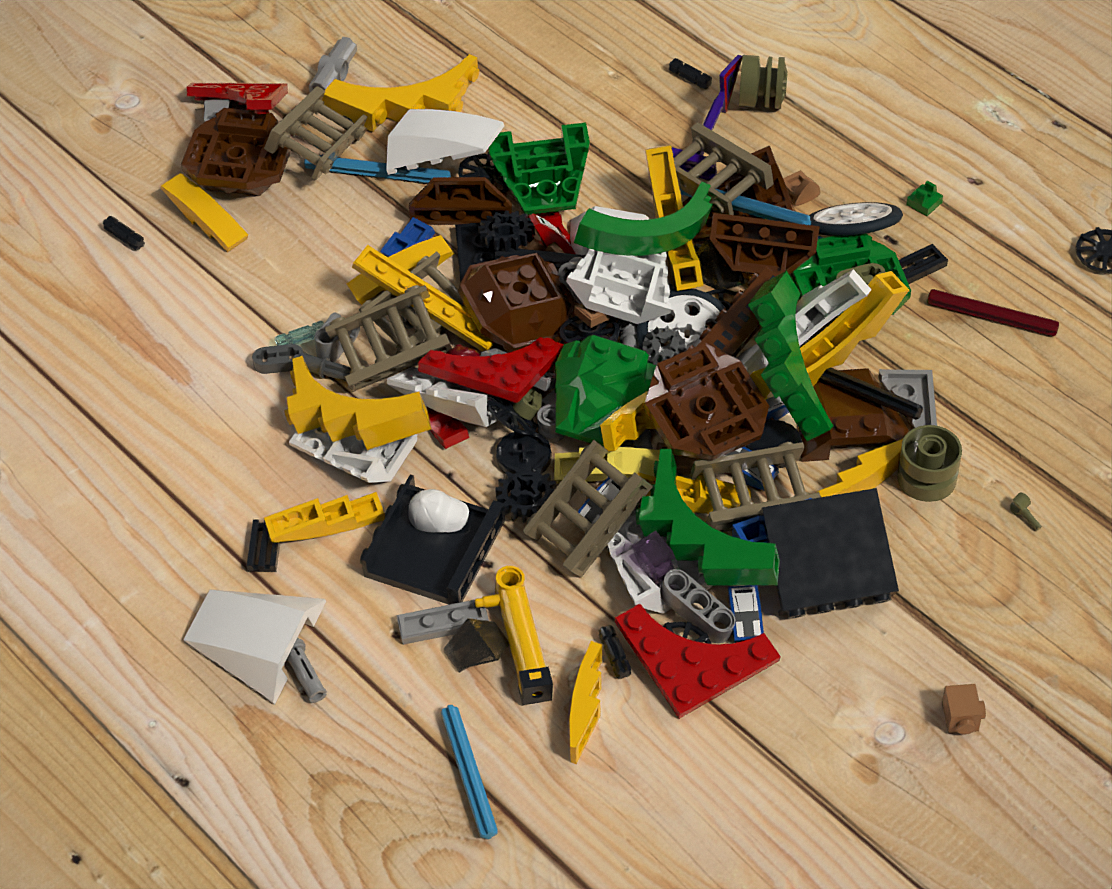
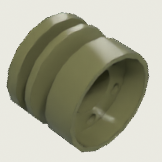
(762, 81)

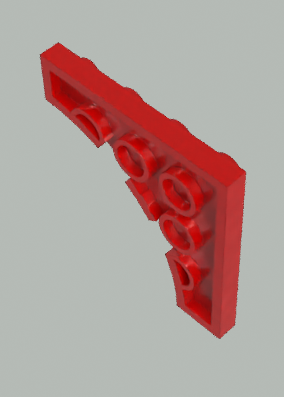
(257, 96)
(499, 375)
(690, 670)

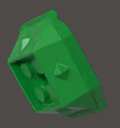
(842, 253)

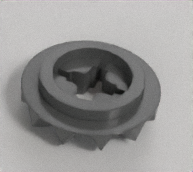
(652, 344)

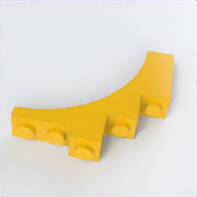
(381, 102)
(682, 261)
(855, 324)
(342, 416)

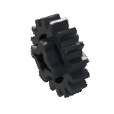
(506, 230)
(525, 492)

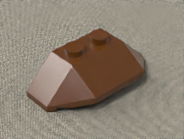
(457, 201)
(755, 243)

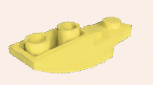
(624, 459)

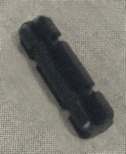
(690, 73)
(123, 233)
(614, 651)

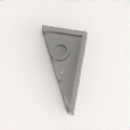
(914, 386)

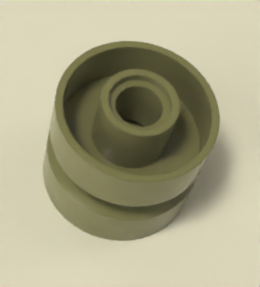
(929, 463)

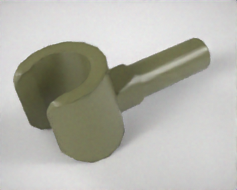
(1019, 507)

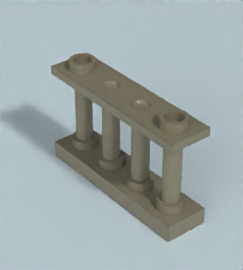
(303, 114)
(726, 152)
(424, 267)
(384, 364)
(723, 518)
(603, 530)

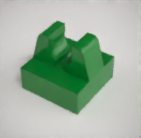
(925, 198)

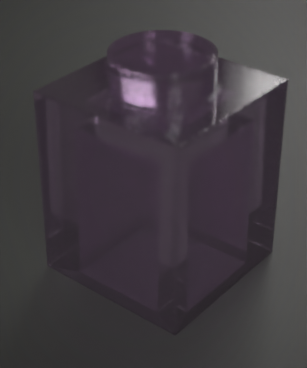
(655, 557)

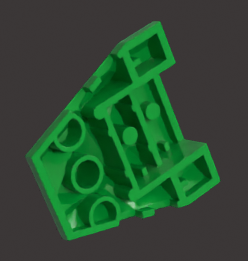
(543, 172)
(595, 382)

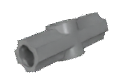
(335, 64)

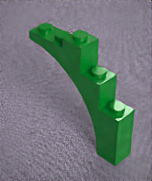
(778, 340)
(719, 556)

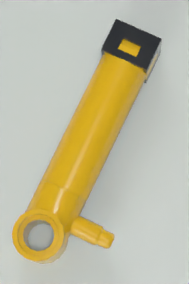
(534, 677)

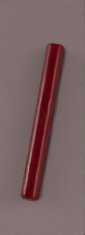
(993, 312)

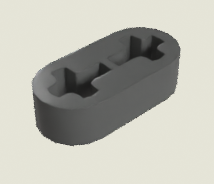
(277, 358)

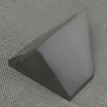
(715, 270)
(476, 644)

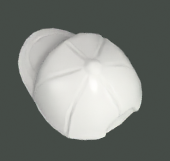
(437, 512)

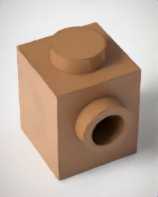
(962, 708)

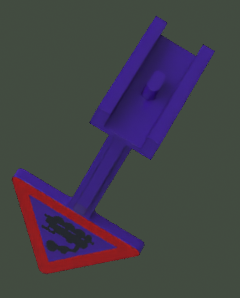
(727, 81)

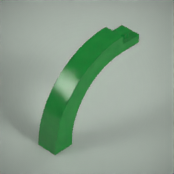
(648, 236)

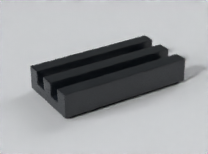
(922, 266)
(261, 567)

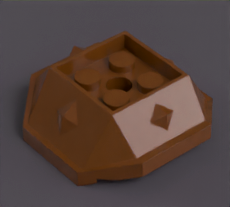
(231, 155)
(516, 300)
(710, 381)

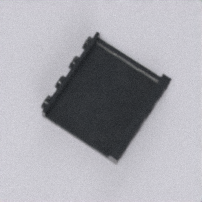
(830, 552)
(430, 562)

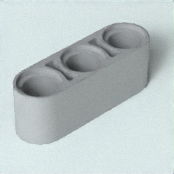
(691, 593)

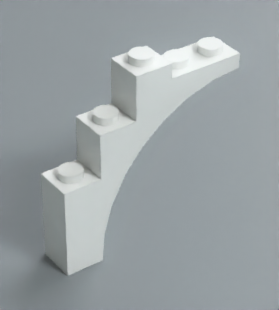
(814, 312)

